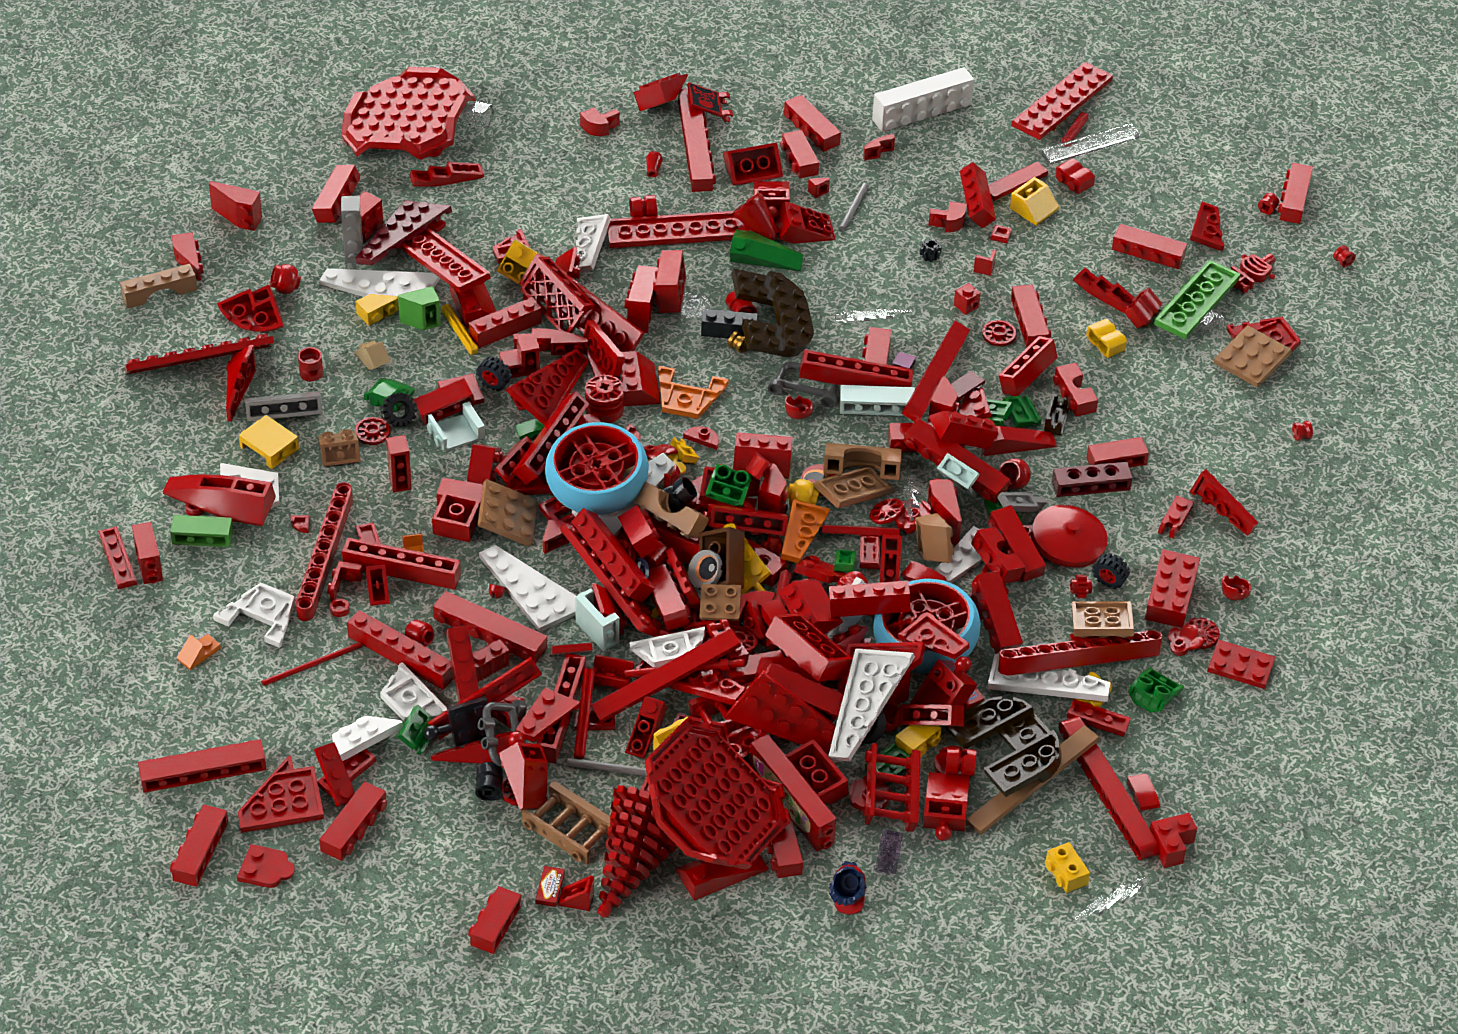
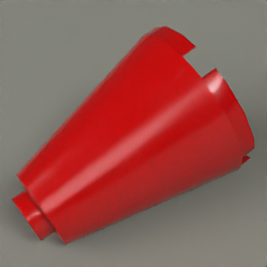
(757, 216)

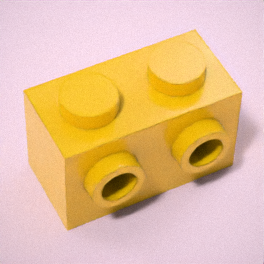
(1067, 867)

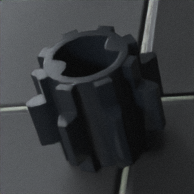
(930, 250)

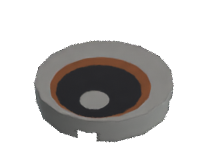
(705, 568)

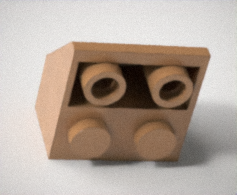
(934, 538)

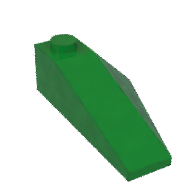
(758, 250)

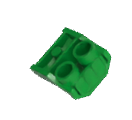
(384, 388)
(728, 485)
(1153, 690)

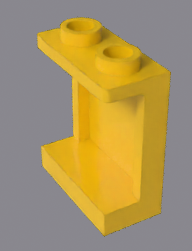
(269, 440)

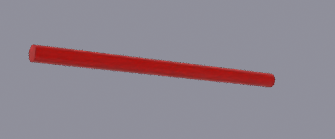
(310, 664)

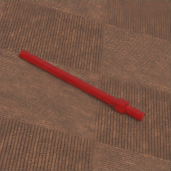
(723, 664)

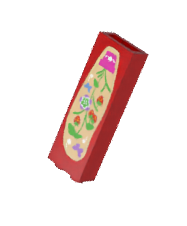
(802, 802)

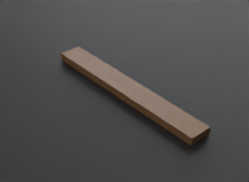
(1000, 805)

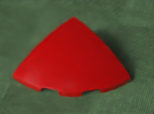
(253, 310)

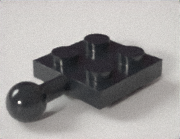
(463, 723)

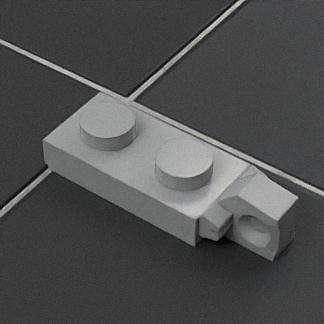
(1022, 501)

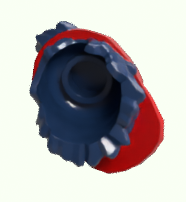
(848, 888)

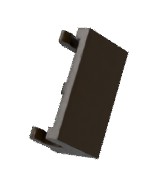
(1056, 415)

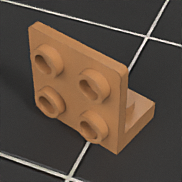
(339, 447)
(720, 602)

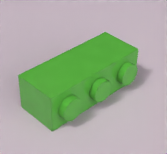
(201, 531)

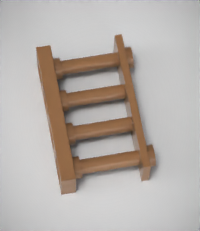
(573, 805)

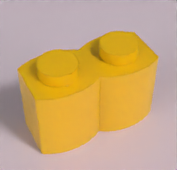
(1106, 338)

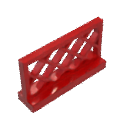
(563, 284)

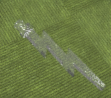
(866, 315)
(909, 492)
(1138, 884)

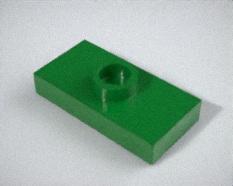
(844, 561)

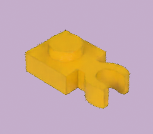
(685, 453)

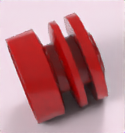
(605, 397)

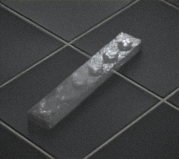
(1090, 143)

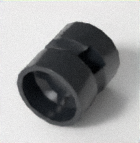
(680, 493)
(489, 781)

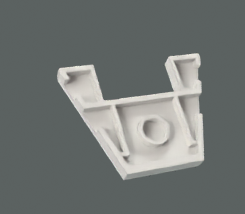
(250, 473)
(264, 605)

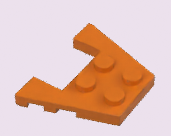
(687, 399)

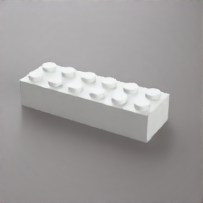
(923, 99)

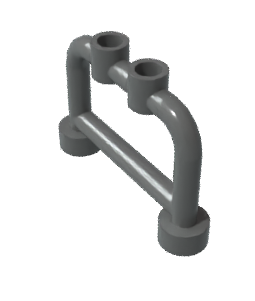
(776, 386)
(490, 743)

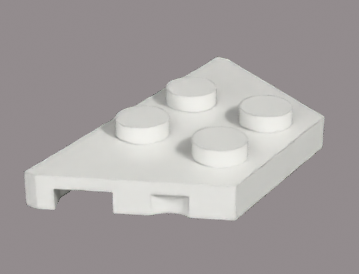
(665, 648)
(407, 691)
(363, 734)

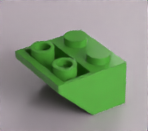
(420, 308)

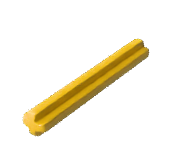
(459, 329)

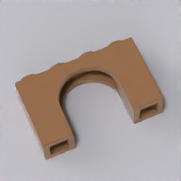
(844, 455)

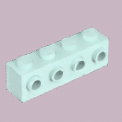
(871, 399)

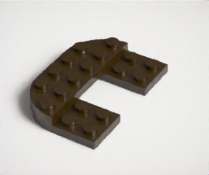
(790, 308)
(1035, 747)

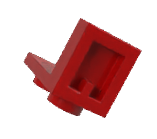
(345, 571)

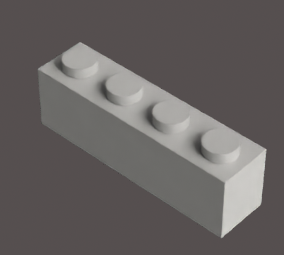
(351, 227)
(284, 405)

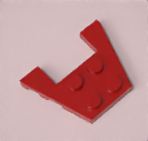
(1275, 328)

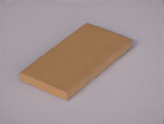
(853, 487)

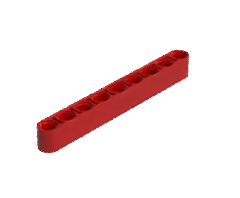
(935, 371)
(324, 552)
(1079, 653)
(1113, 795)

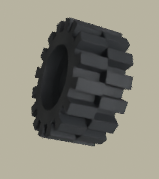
(409, 409)

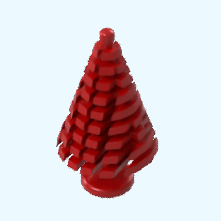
(632, 844)

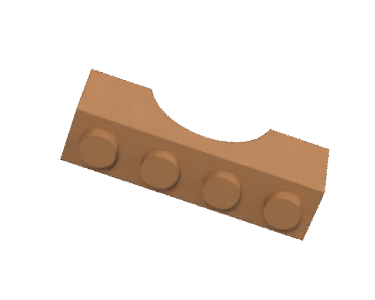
(137, 290)
(656, 501)

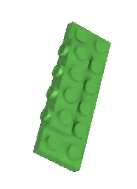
(1196, 299)

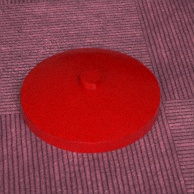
(1069, 536)

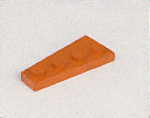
(802, 527)

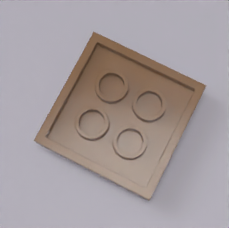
(1252, 356)
(507, 512)
(1102, 618)

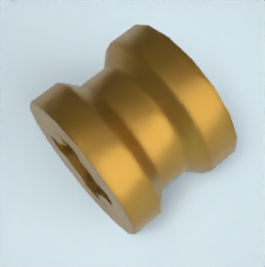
(737, 341)

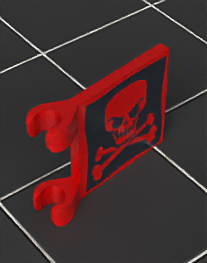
(709, 101)

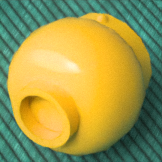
(803, 491)

